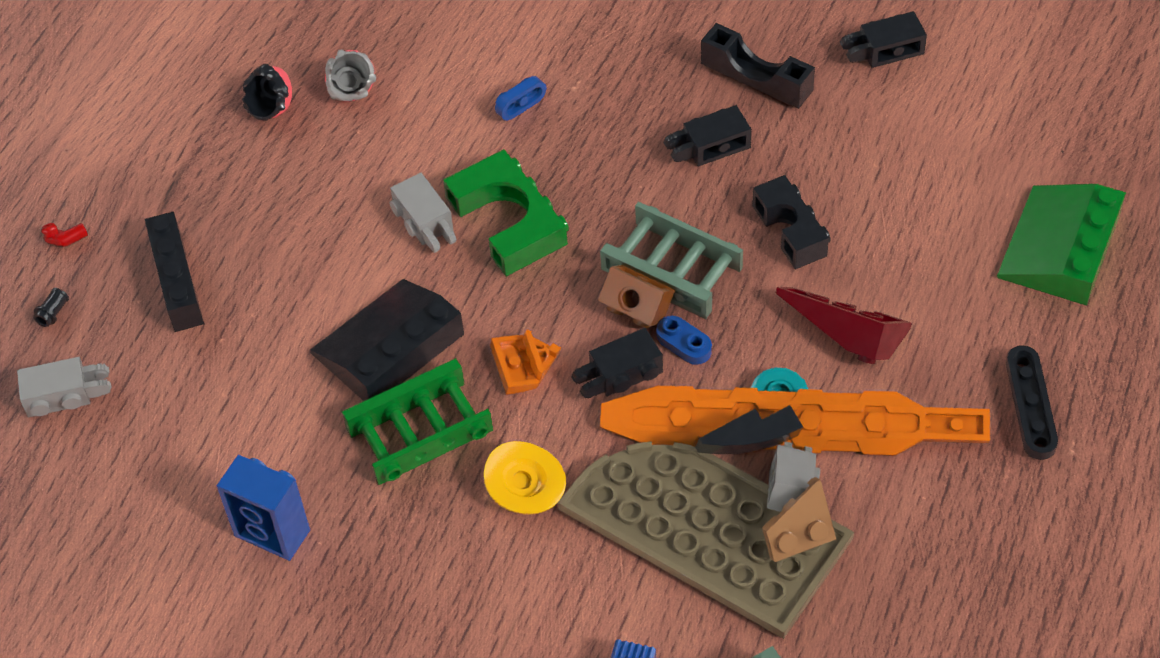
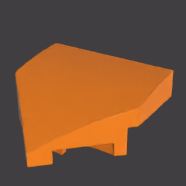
(522, 361)

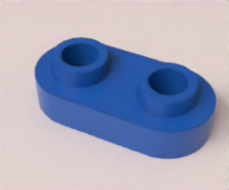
(520, 98)
(681, 340)

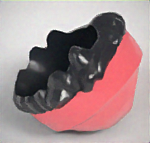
(267, 92)

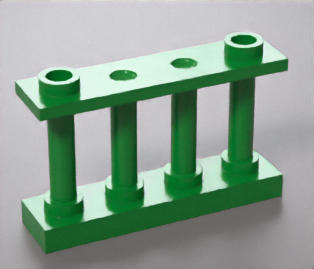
(405, 397)

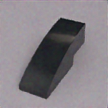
(751, 433)

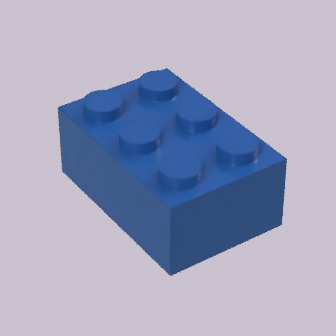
(264, 506)

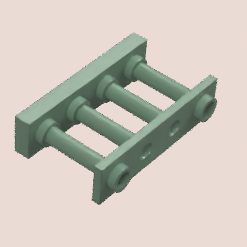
(687, 295)

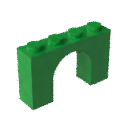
(502, 180)

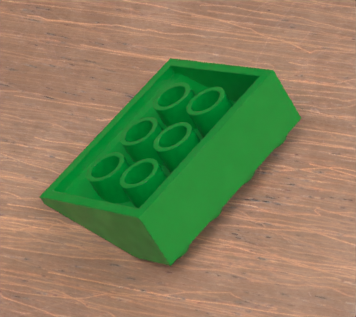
(1063, 239)

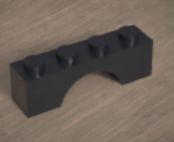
(728, 54)
(174, 271)

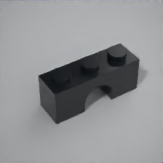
(782, 203)

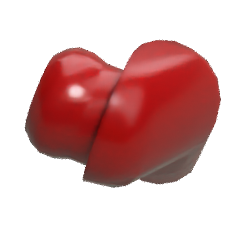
(61, 237)

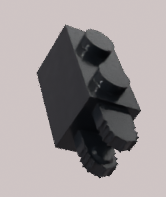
(886, 40)
(711, 137)
(620, 365)

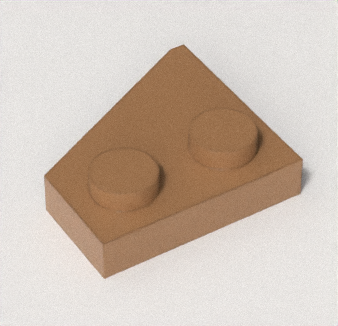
(800, 524)

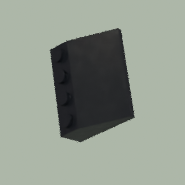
(390, 339)

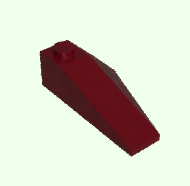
(864, 333)

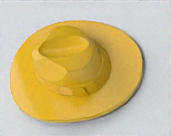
(524, 478)

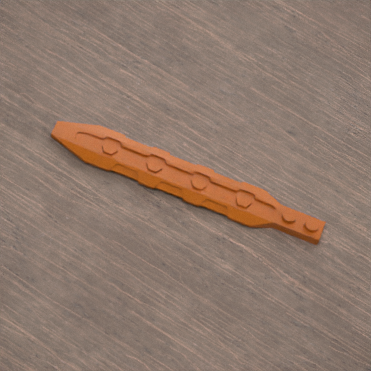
(831, 421)

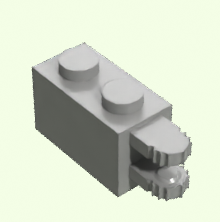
(422, 211)
(61, 386)
(790, 474)

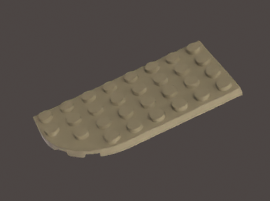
(702, 527)

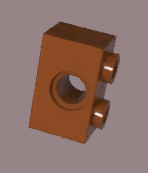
(653, 296)

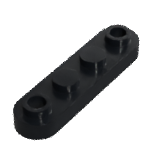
(1031, 402)

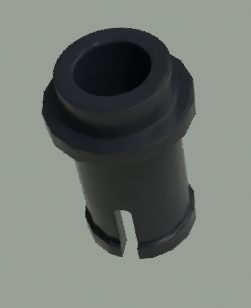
(46, 313)

